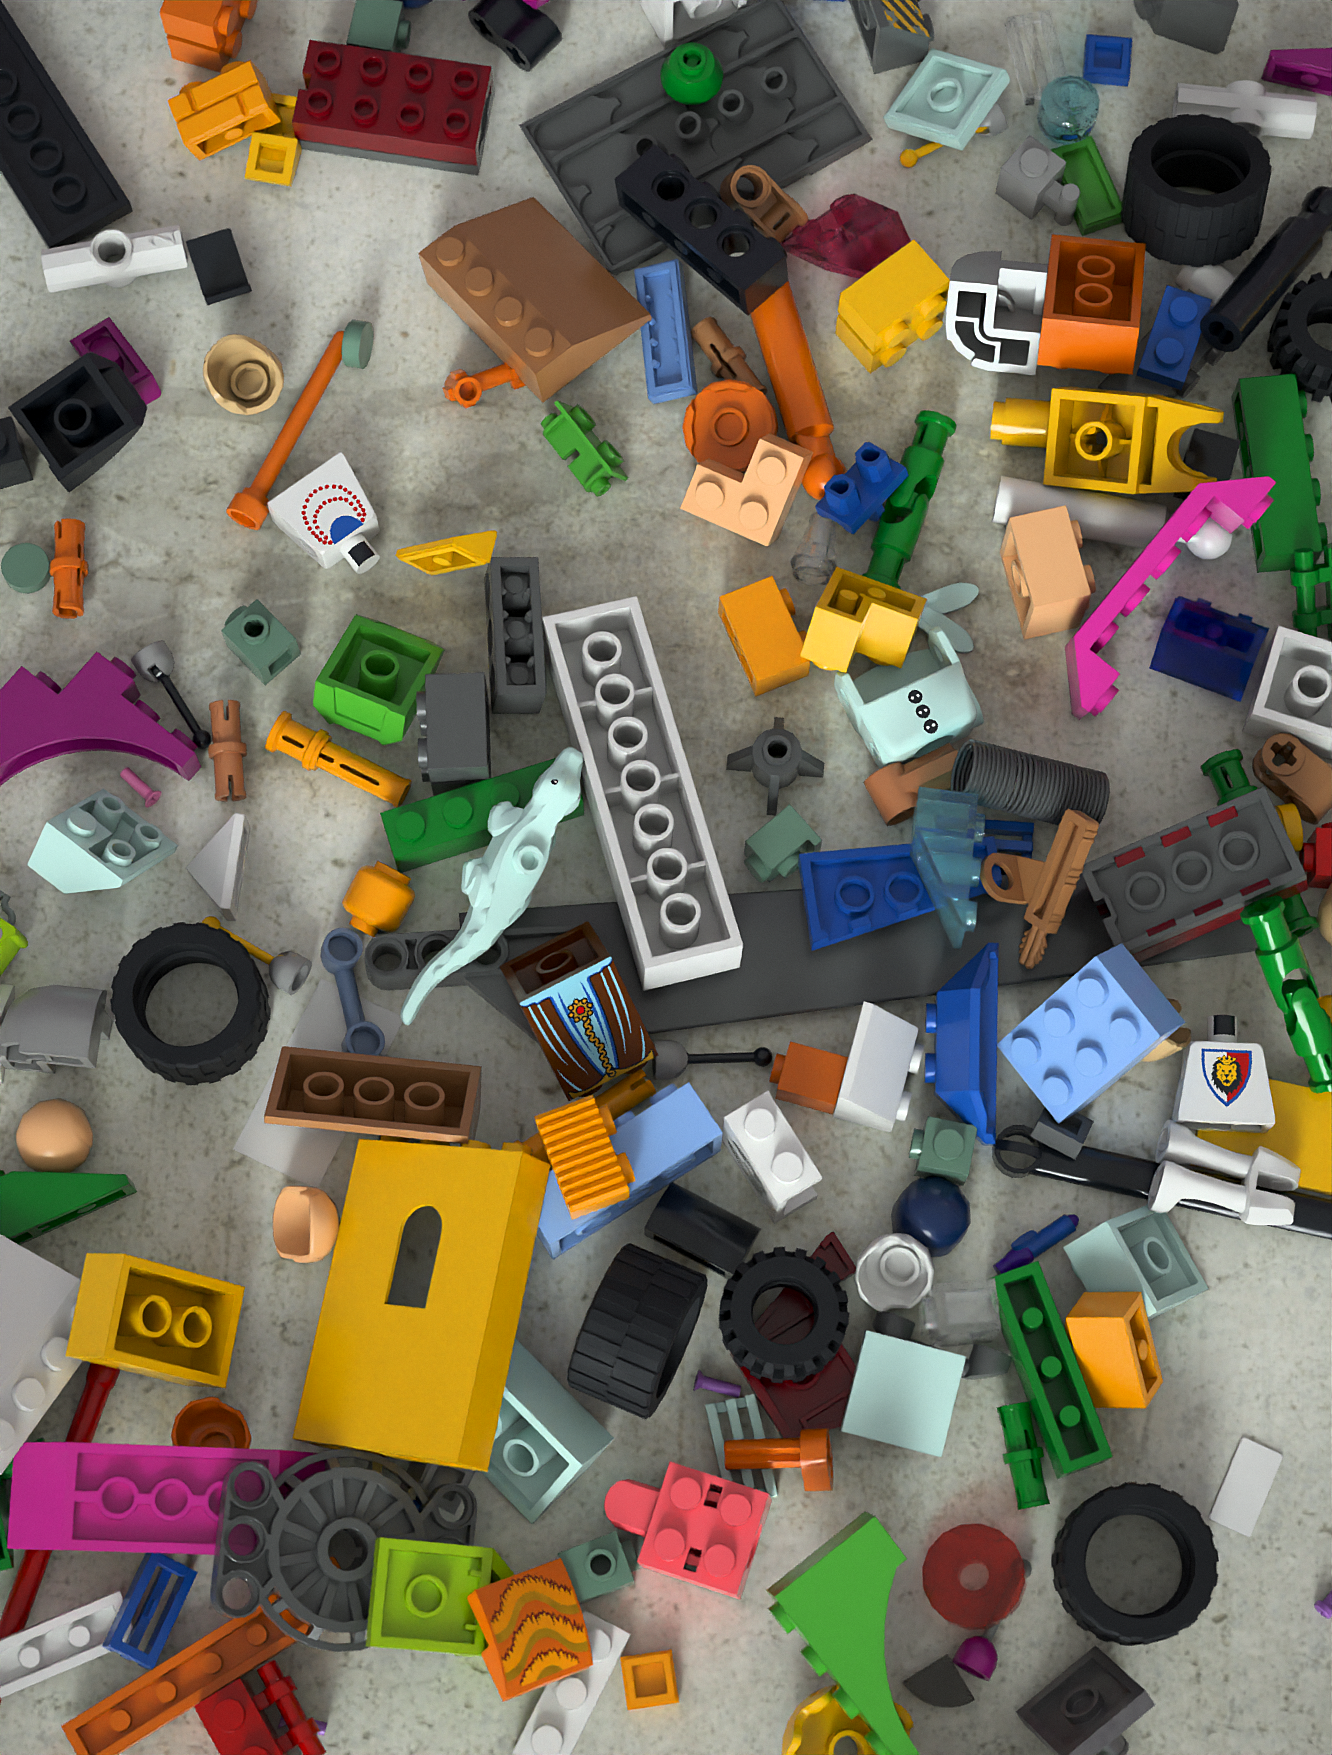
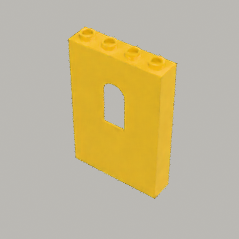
(436, 1375)

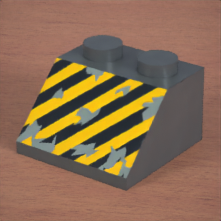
(893, 32)

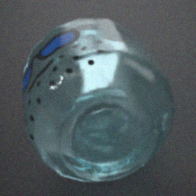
(1068, 109)

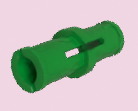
(1023, 1455)

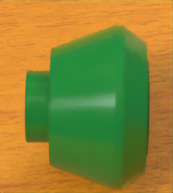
(691, 74)

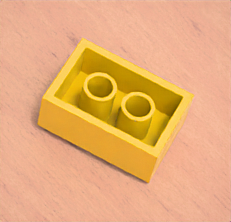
(155, 1320)

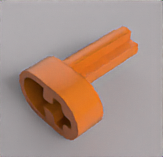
(809, 1452)

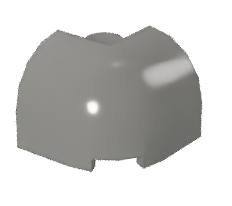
(996, 311)
(54, 1028)

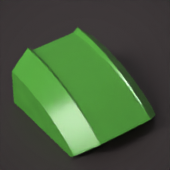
(375, 679)

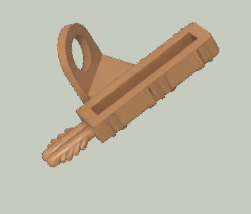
(1043, 884)

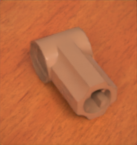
(897, 785)

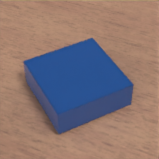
(1107, 60)

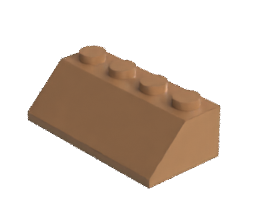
(375, 1095)

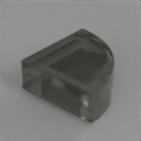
(940, 1685)

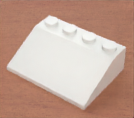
(34, 1339)

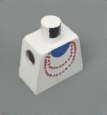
(329, 516)

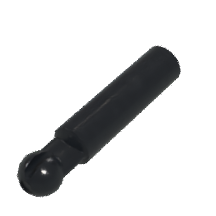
(1269, 274)

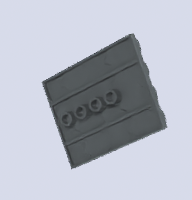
(770, 113)

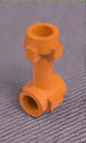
(468, 388)

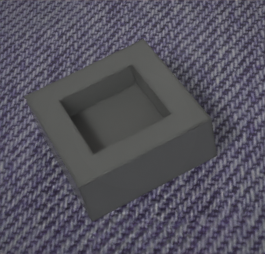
(1066, 1136)

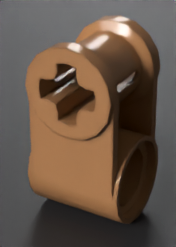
(768, 204)
(1299, 780)

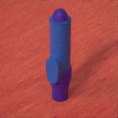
(1034, 1243)

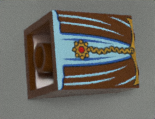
(579, 1011)

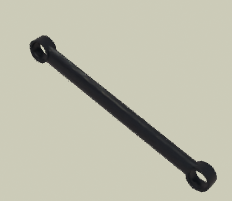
(1134, 1177)

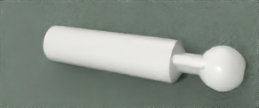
(1104, 515)

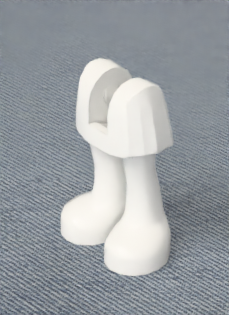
(1263, 1169)

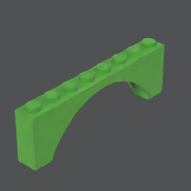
(840, 1611)

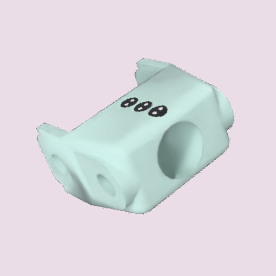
(911, 707)

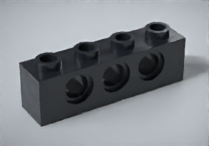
(742, 279)

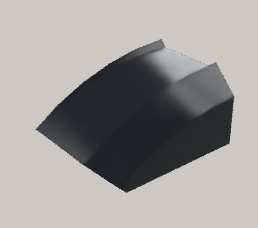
(81, 417)

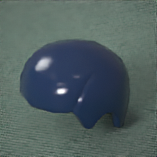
(933, 1214)

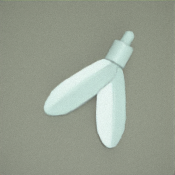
(946, 601)

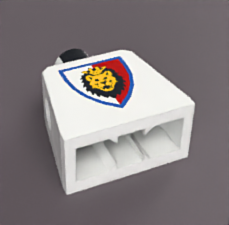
(1224, 1083)

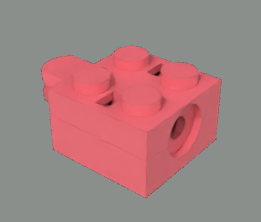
(693, 1523)

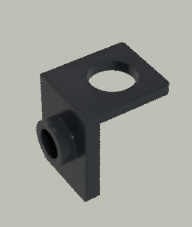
(218, 266)

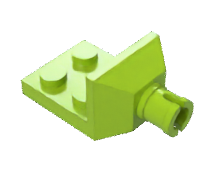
(423, 1595)

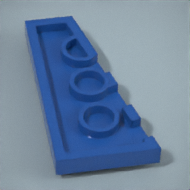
(868, 889)

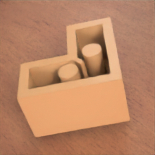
(754, 501)

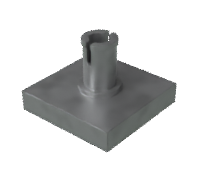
(1087, 1708)

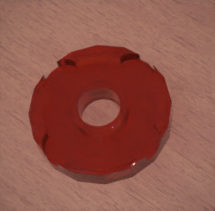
(952, 1554)

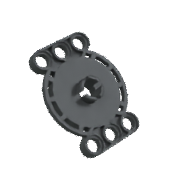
(296, 1534)

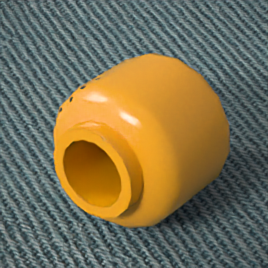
(378, 899)

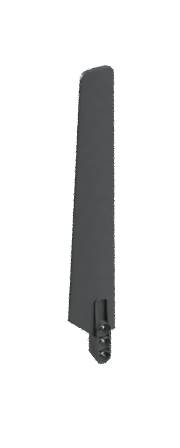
(777, 963)

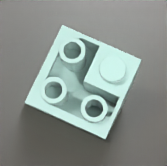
(98, 846)

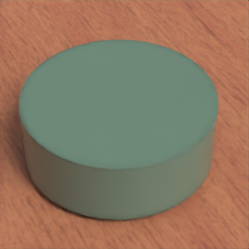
(357, 344)
(26, 568)

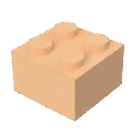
(1046, 571)

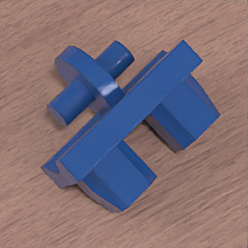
(862, 490)

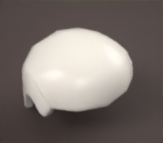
(894, 1272)

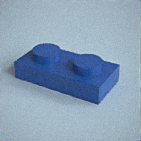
(1173, 337)

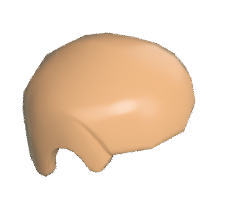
(54, 1136)
(304, 1224)

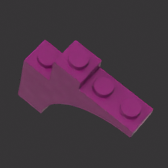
(87, 715)

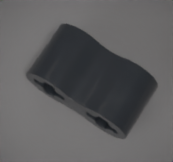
(516, 29)

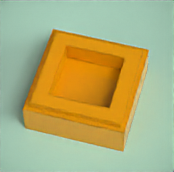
(649, 1680)

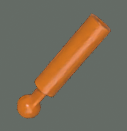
(797, 386)

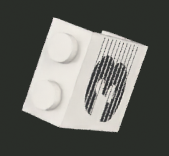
(770, 1157)

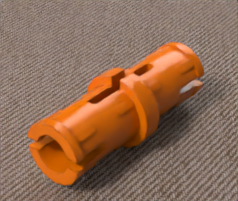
(69, 568)

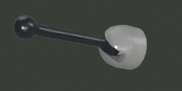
(155, 665)
(673, 1058)

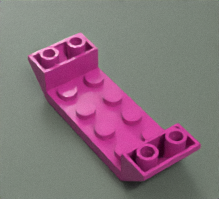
(1226, 503)
(133, 1496)

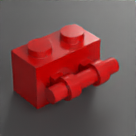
(241, 1727)

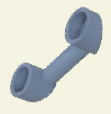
(339, 956)

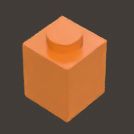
(808, 1077)

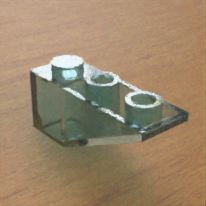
(942, 851)

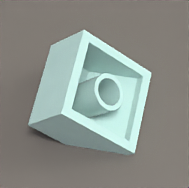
(1137, 1255)

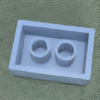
(1090, 1032)

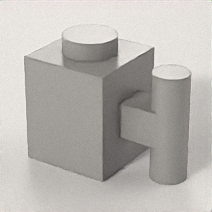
(1034, 180)

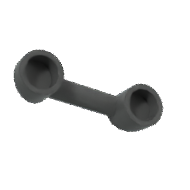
(982, 1363)

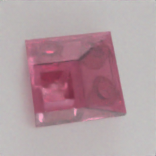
(849, 236)

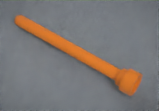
(250, 505)

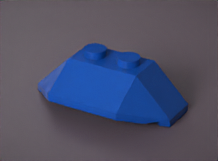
(967, 1043)

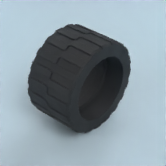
(1200, 154)
(162, 953)
(636, 1330)
(1195, 1548)

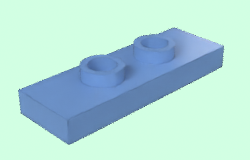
(668, 334)

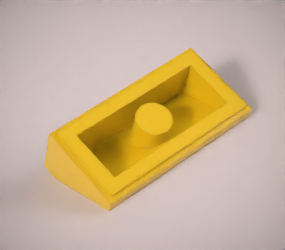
(450, 553)

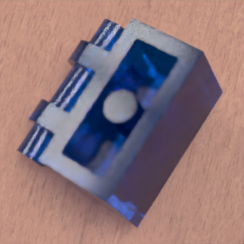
(1209, 647)

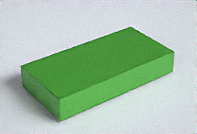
(1098, 198)

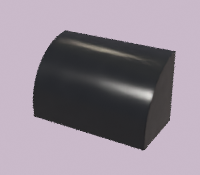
(701, 1230)

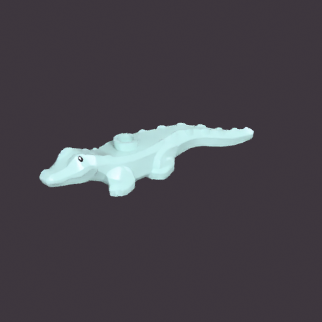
(507, 873)

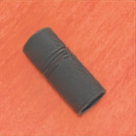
(1042, 786)

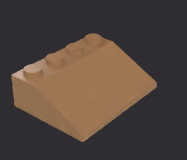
(531, 294)

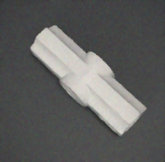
(1250, 106)
(85, 262)

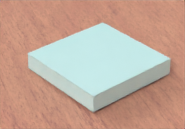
(947, 99)
(903, 1393)

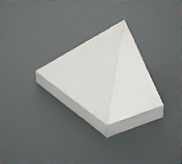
(221, 865)

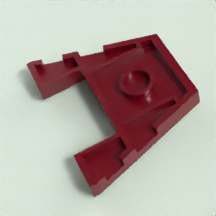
(819, 1398)

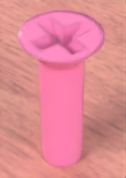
(140, 787)

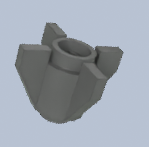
(775, 772)

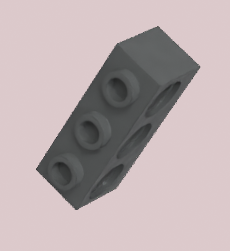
(515, 635)

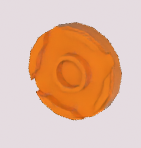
(728, 422)

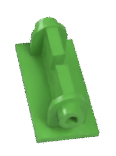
(574, 432)

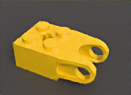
(1141, 441)

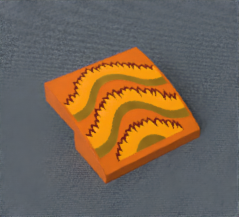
(531, 1629)

